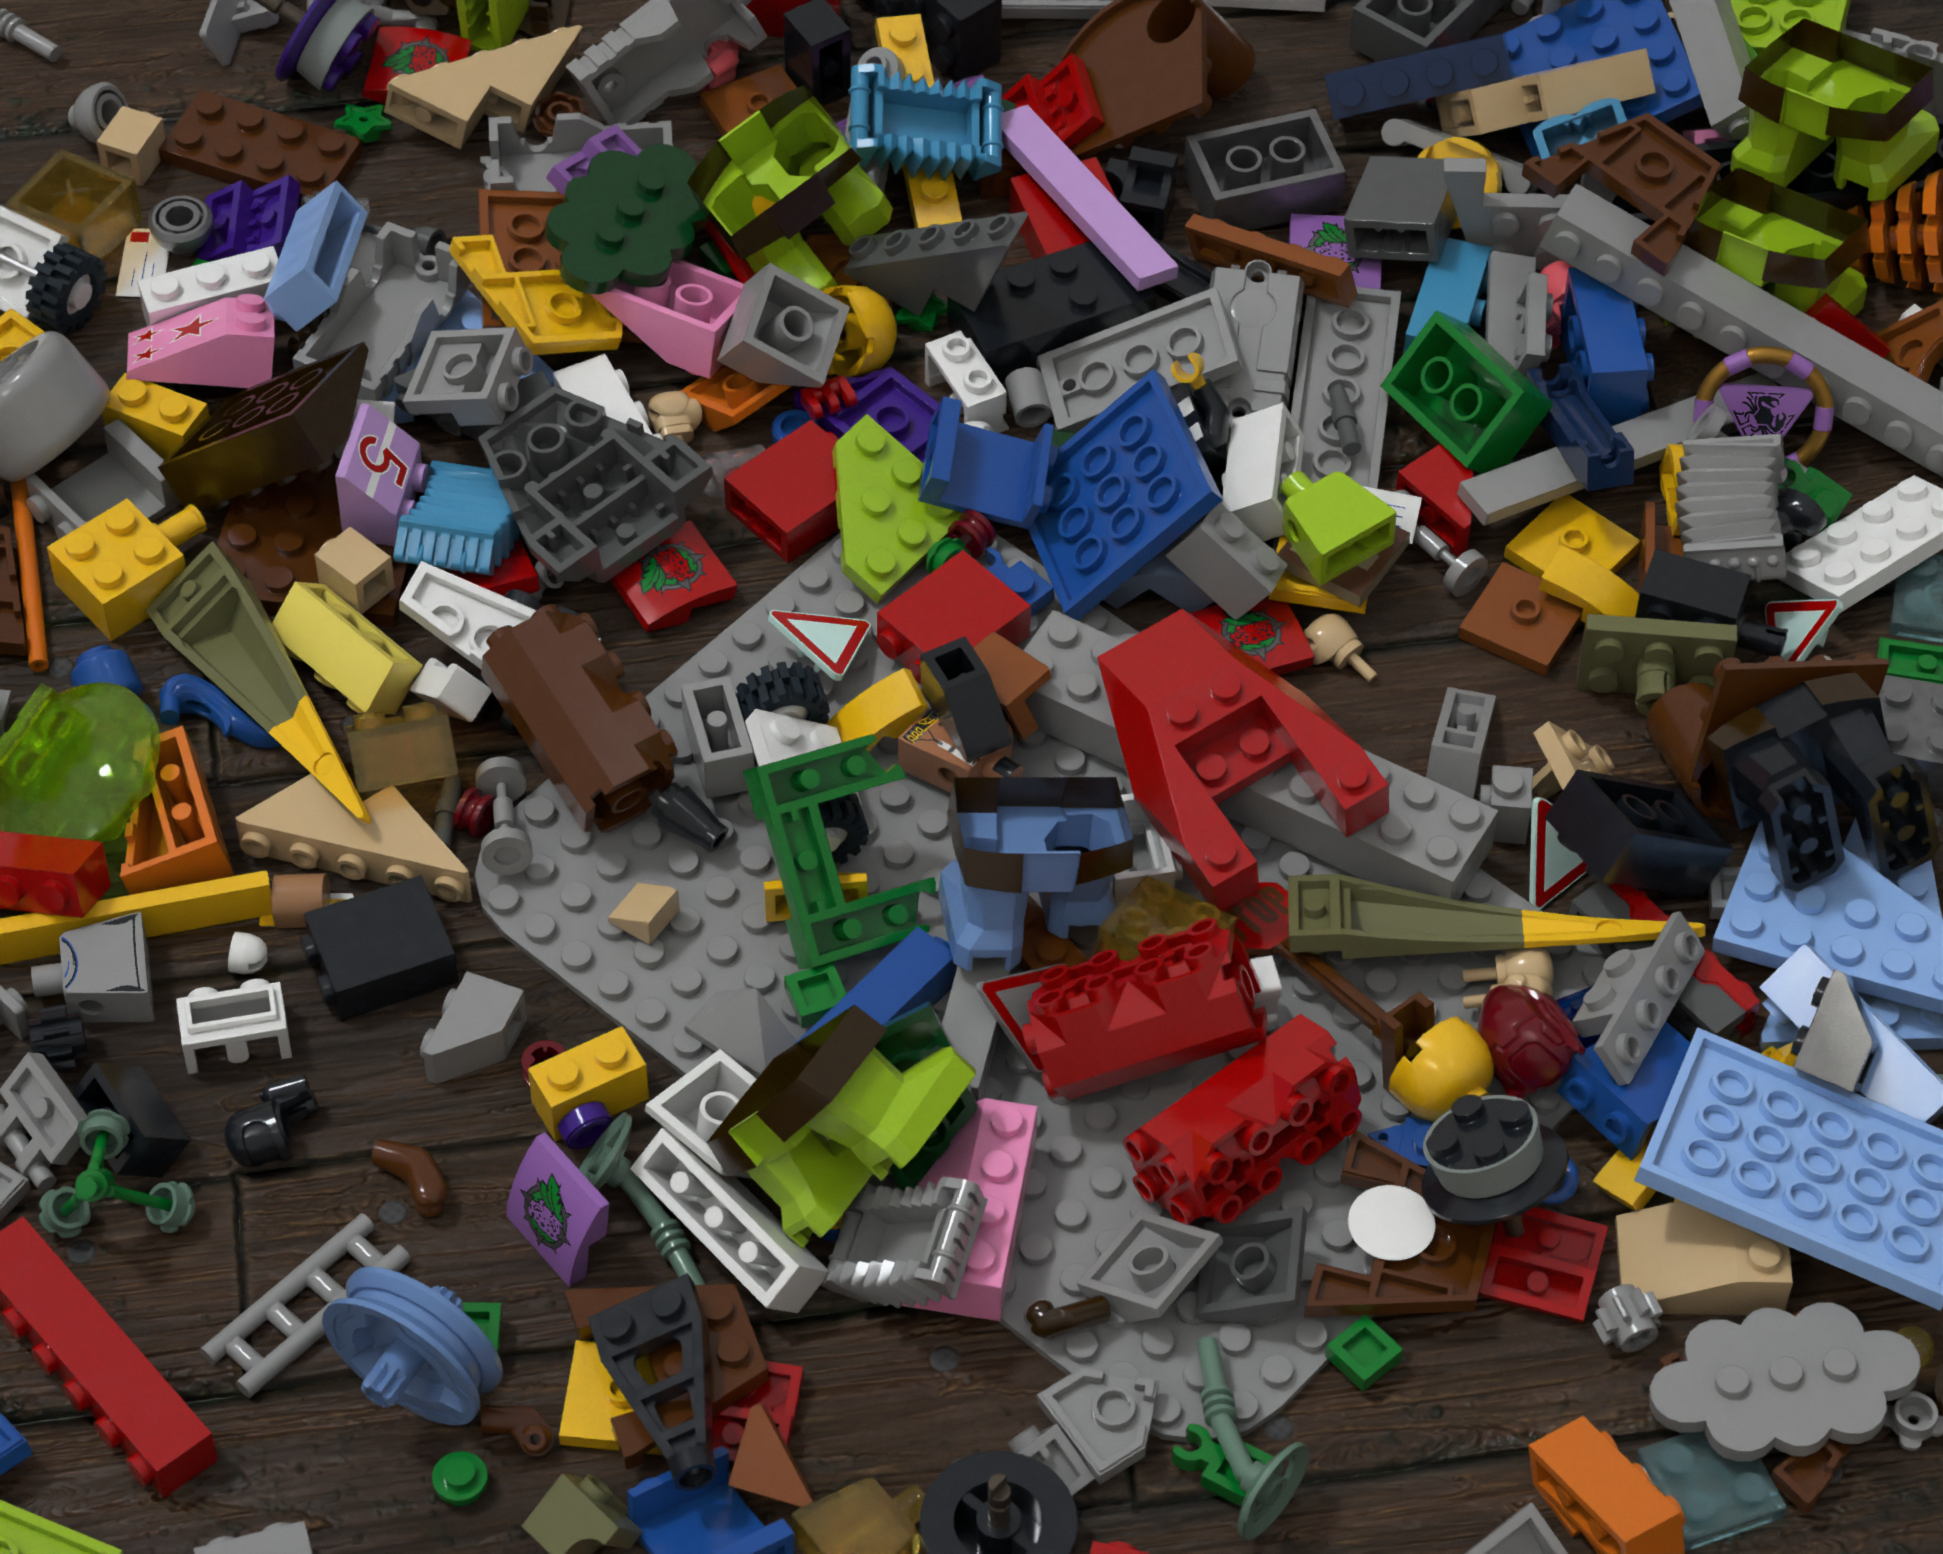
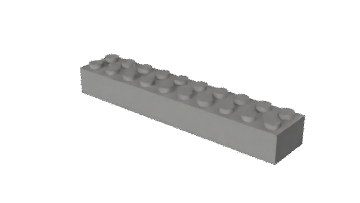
(1423, 845)

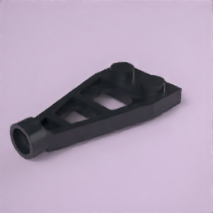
(646, 1325)

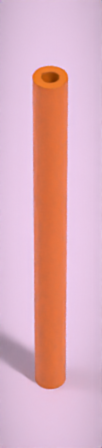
(29, 578)

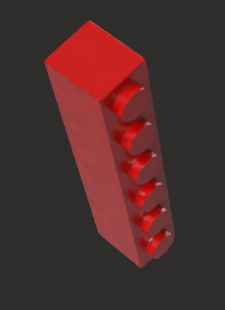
(99, 1364)

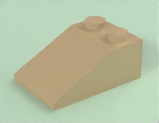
(1701, 1262)

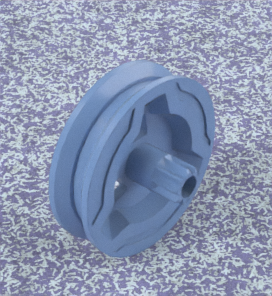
(412, 1345)

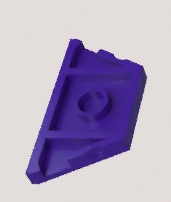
(889, 401)

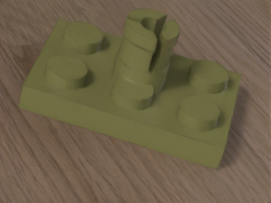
(1650, 655)

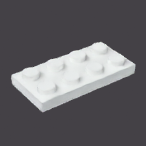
(1870, 544)

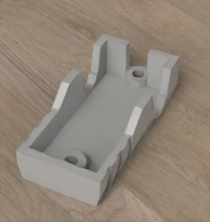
(659, 55)
(524, 166)
(391, 310)
(1265, 332)

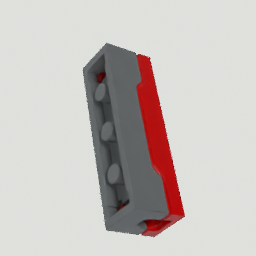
(1712, 995)

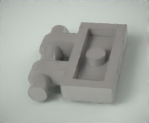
(48, 1112)

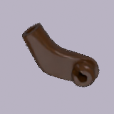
(418, 1170)

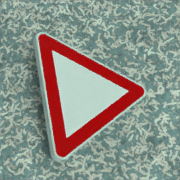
(1806, 624)
(824, 639)
(1551, 864)

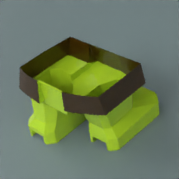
(1830, 85)
(803, 165)
(1782, 241)
(840, 1090)

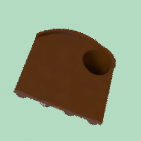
(1156, 66)
(1694, 711)

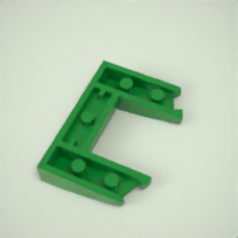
(788, 799)

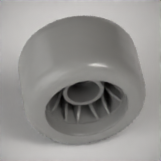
(45, 403)

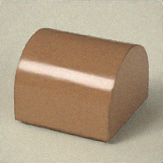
(296, 895)

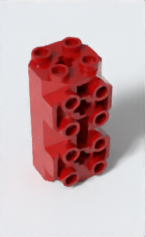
(1146, 1015)
(1226, 1137)

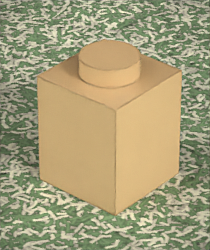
(132, 144)
(355, 569)

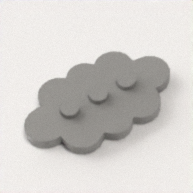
(1784, 1381)

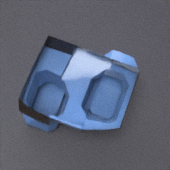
(1025, 838)

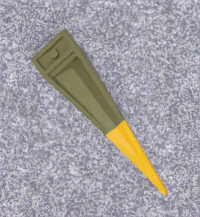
(226, 633)
(1388, 921)

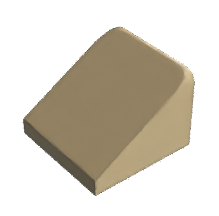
(646, 911)

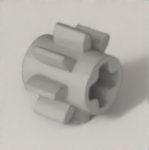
(1628, 1318)

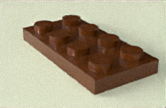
(257, 145)

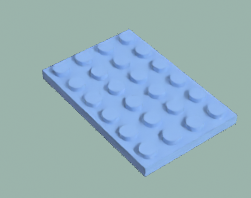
(1803, 1165)

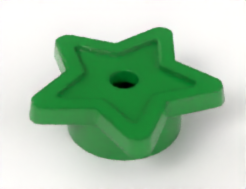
(364, 122)
(929, 317)

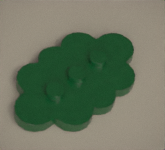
(626, 219)

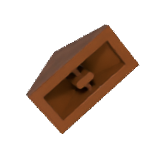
(766, 1464)

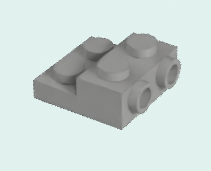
(469, 375)

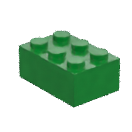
(1466, 394)

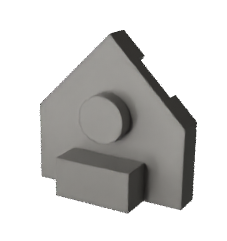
(1103, 1417)

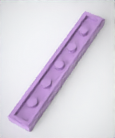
(1085, 200)

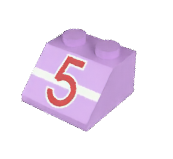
(378, 476)

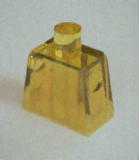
(860, 1521)

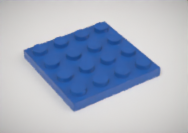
(1603, 29)
(1121, 495)

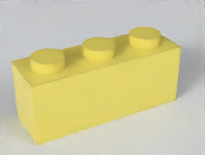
(344, 649)

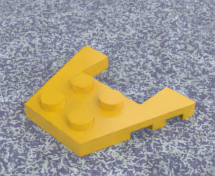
(538, 303)

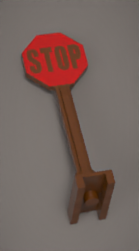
(1265, 931)

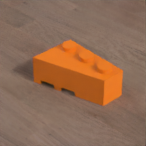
(175, 828)
(1603, 1493)

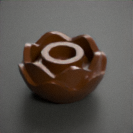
(554, 104)

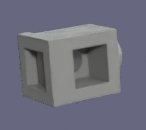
(1512, 795)

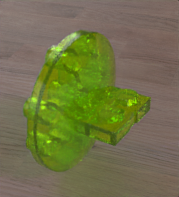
(77, 762)

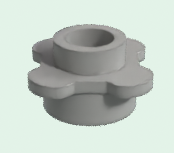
(1919, 1407)

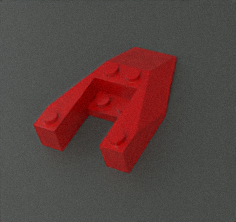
(1207, 723)

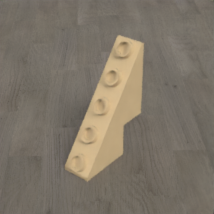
(498, 83)
(1545, 94)
(318, 831)

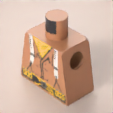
(932, 756)

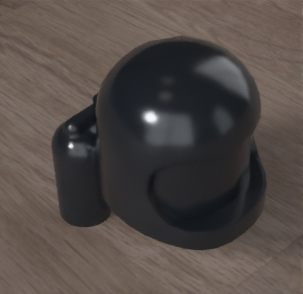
(264, 1130)

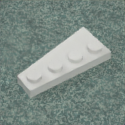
(459, 610)

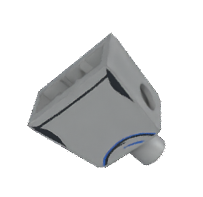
(102, 972)

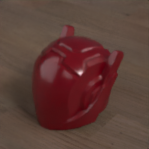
(1527, 1038)

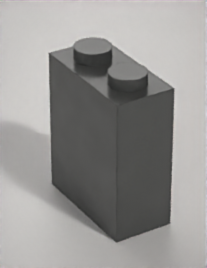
(1400, 210)

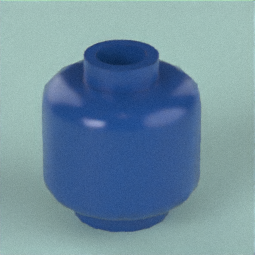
(107, 666)

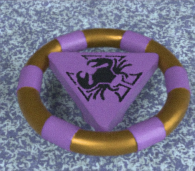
(1771, 408)

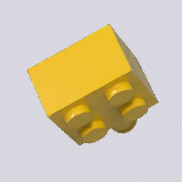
(121, 563)

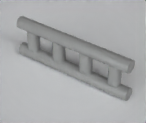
(271, 1307)

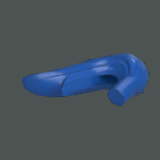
(196, 696)

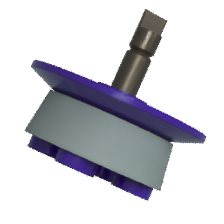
(323, 40)

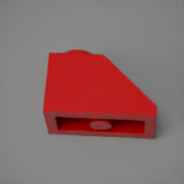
(1437, 480)

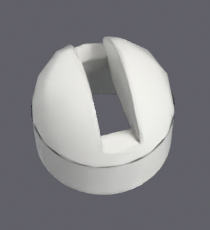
(246, 954)

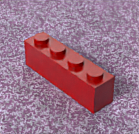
(51, 874)

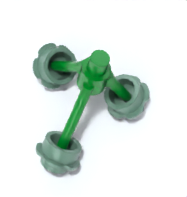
(103, 1137)

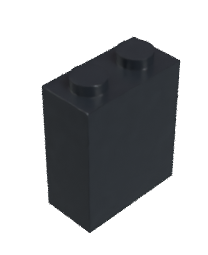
(379, 948)

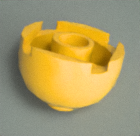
(867, 333)
(1449, 1066)

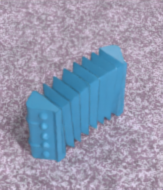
(925, 124)
(458, 522)

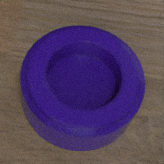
(584, 1125)

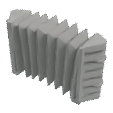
(1731, 504)
(906, 1242)

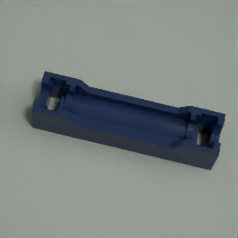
(1582, 432)

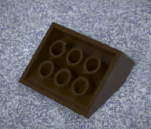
(269, 433)

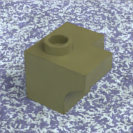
(581, 1517)

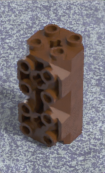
(577, 719)

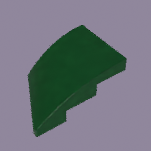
(904, 1044)

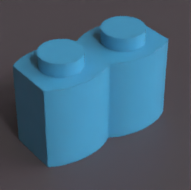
(1579, 128)

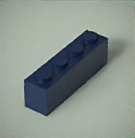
(1419, 76)

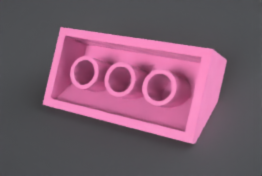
(997, 1155)

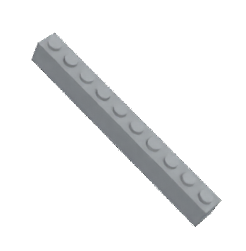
(1740, 316)

